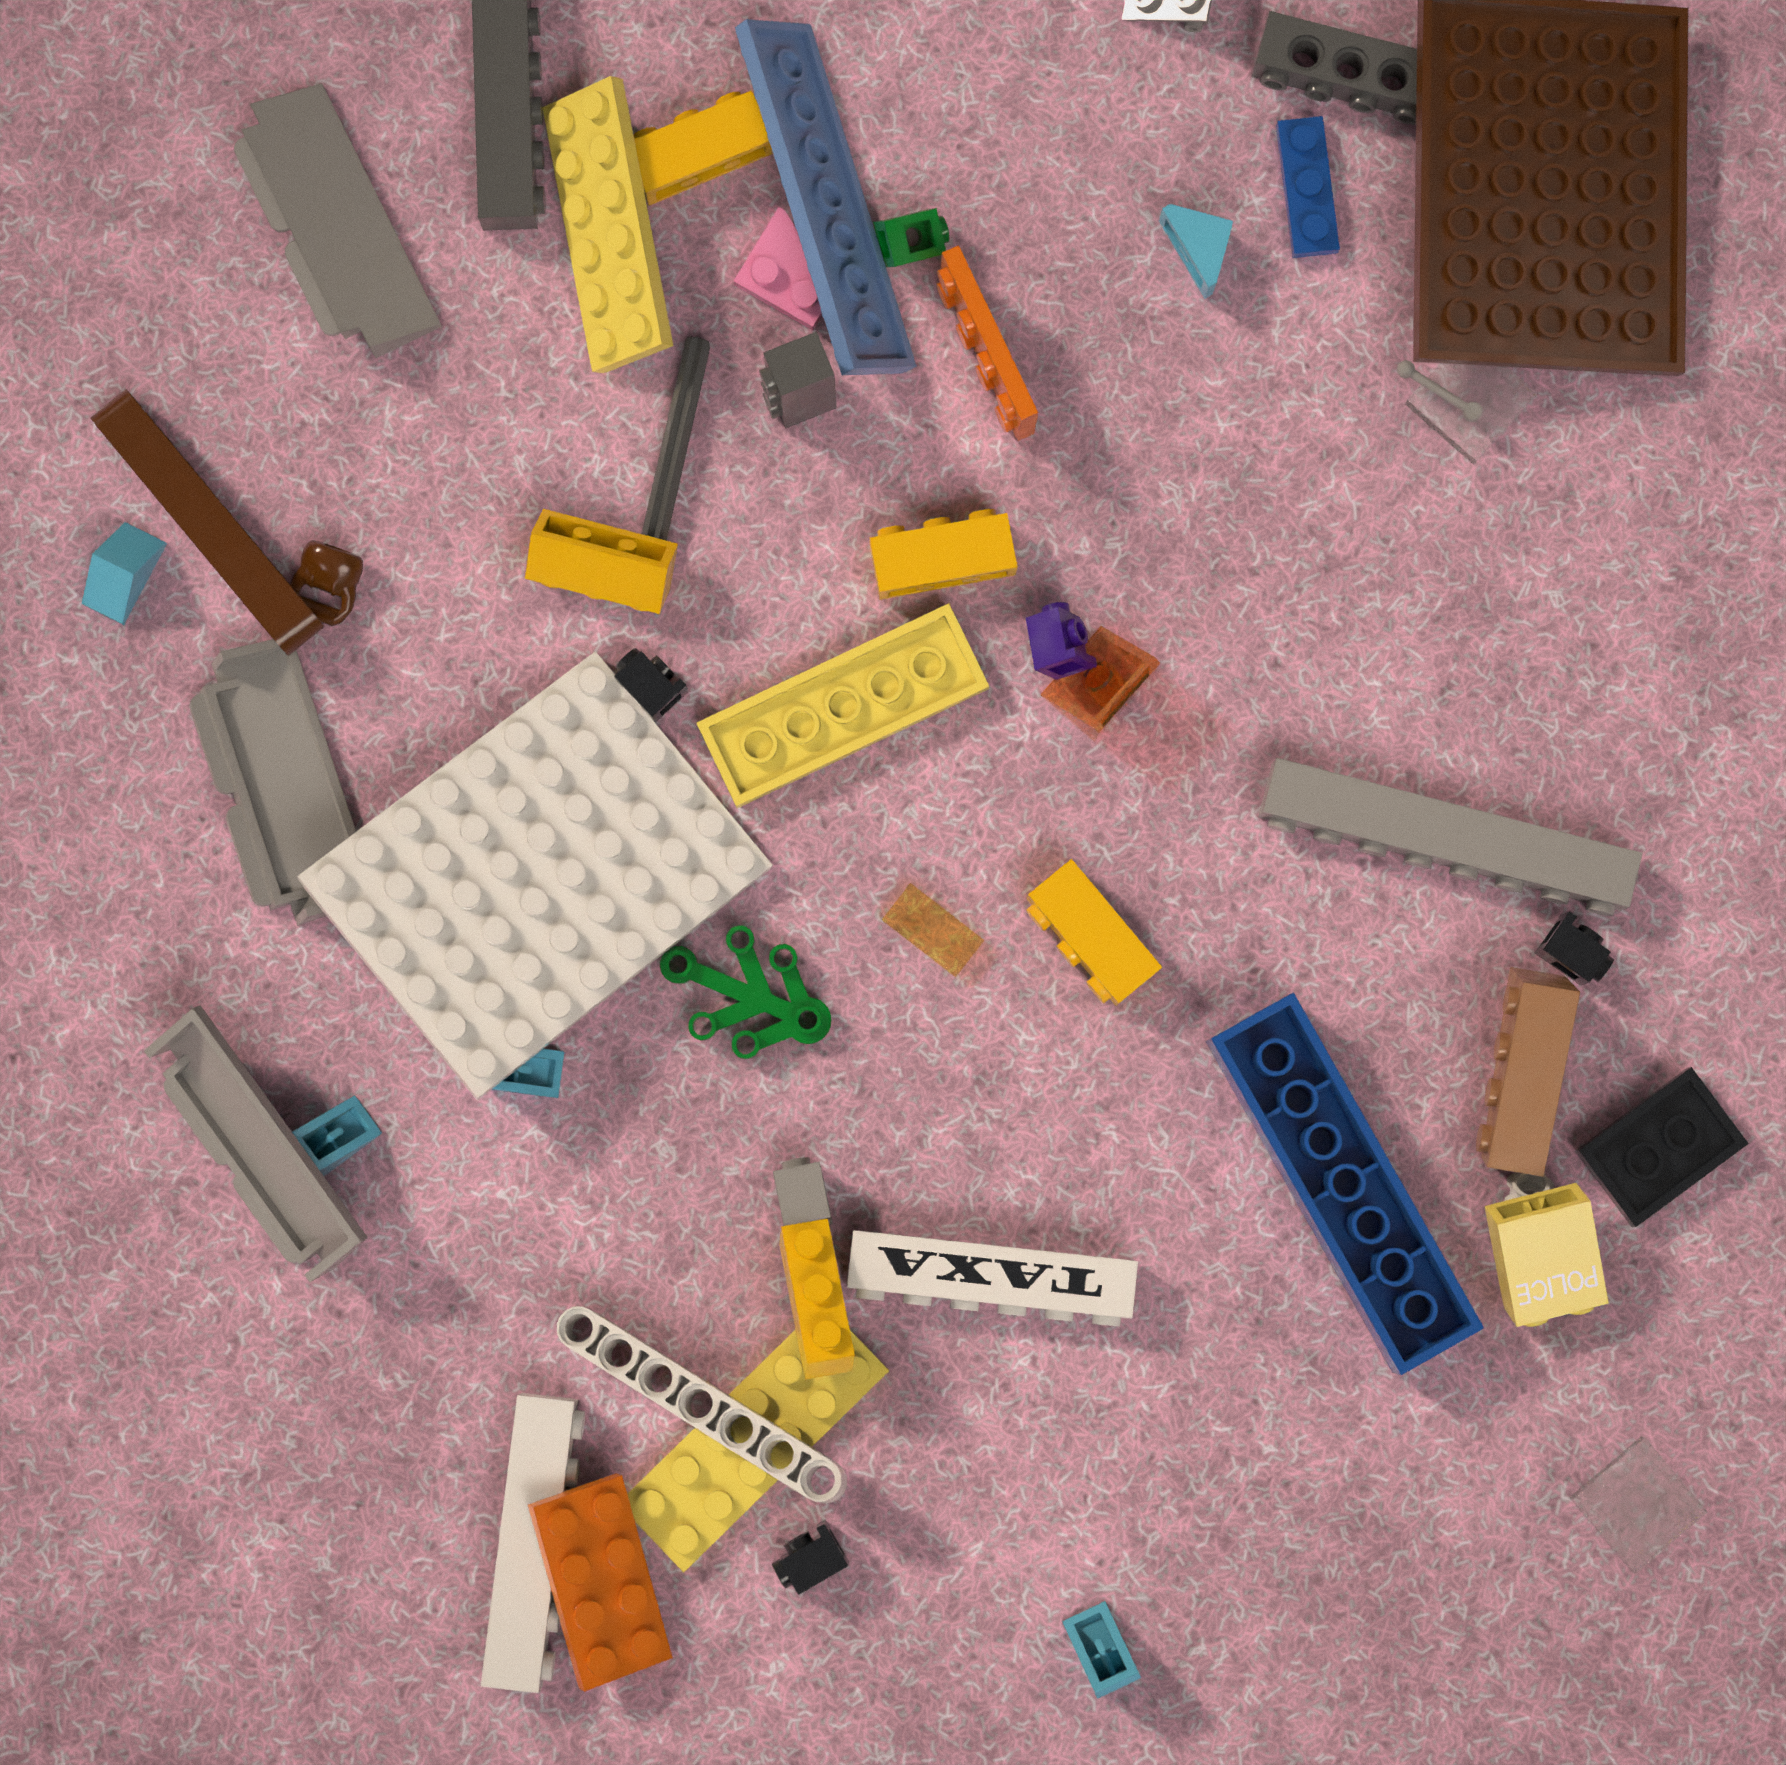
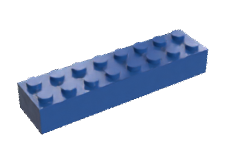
(1344, 1185)

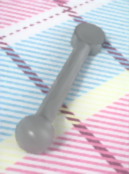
(1471, 411)

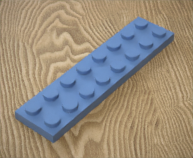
(825, 198)

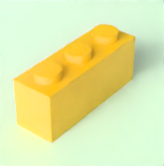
(701, 146)
(943, 554)
(600, 561)
(1091, 934)
(816, 1299)

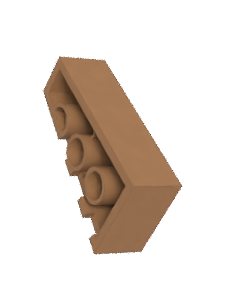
(1527, 1071)

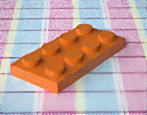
(979, 331)
(600, 1581)

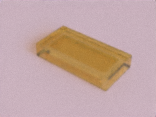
(932, 930)

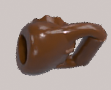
(332, 572)

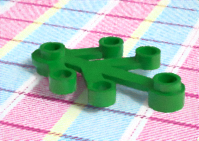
(753, 997)

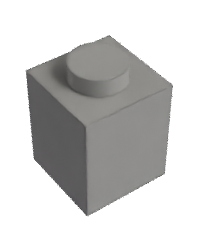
(801, 1192)

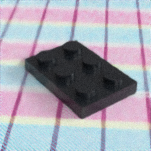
(1661, 1147)

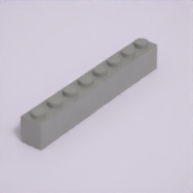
(1449, 836)

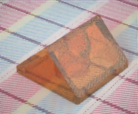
(1101, 693)

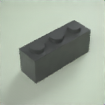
(798, 381)

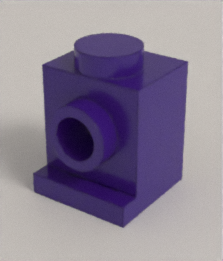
(1058, 642)

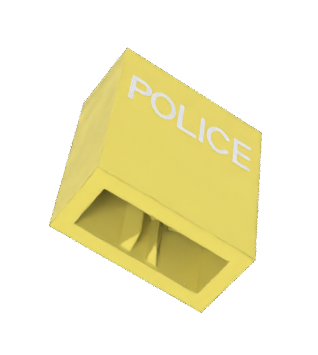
(1547, 1255)

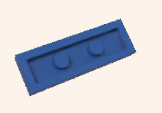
(1307, 187)

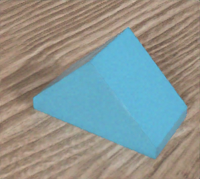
(1199, 243)
(121, 571)
(537, 1076)
(337, 1134)
(1101, 1650)

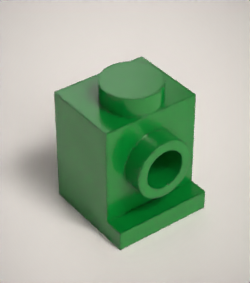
(892, 239)

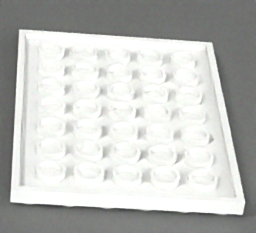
(534, 874)

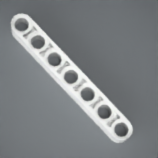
(678, 1400)

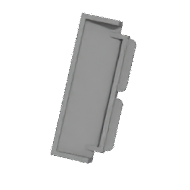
(343, 238)
(275, 761)
(251, 1137)

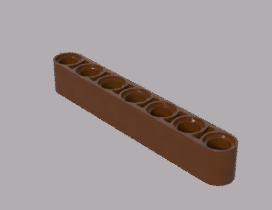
(207, 522)

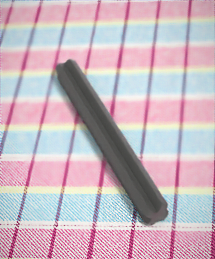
(676, 438)

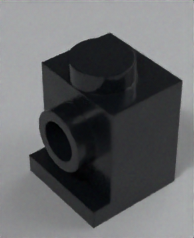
(649, 683)
(1575, 951)
(810, 1559)

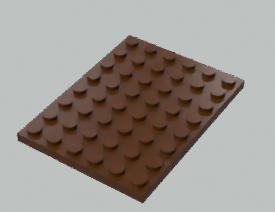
(1551, 185)

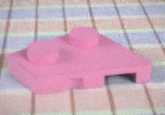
(779, 272)

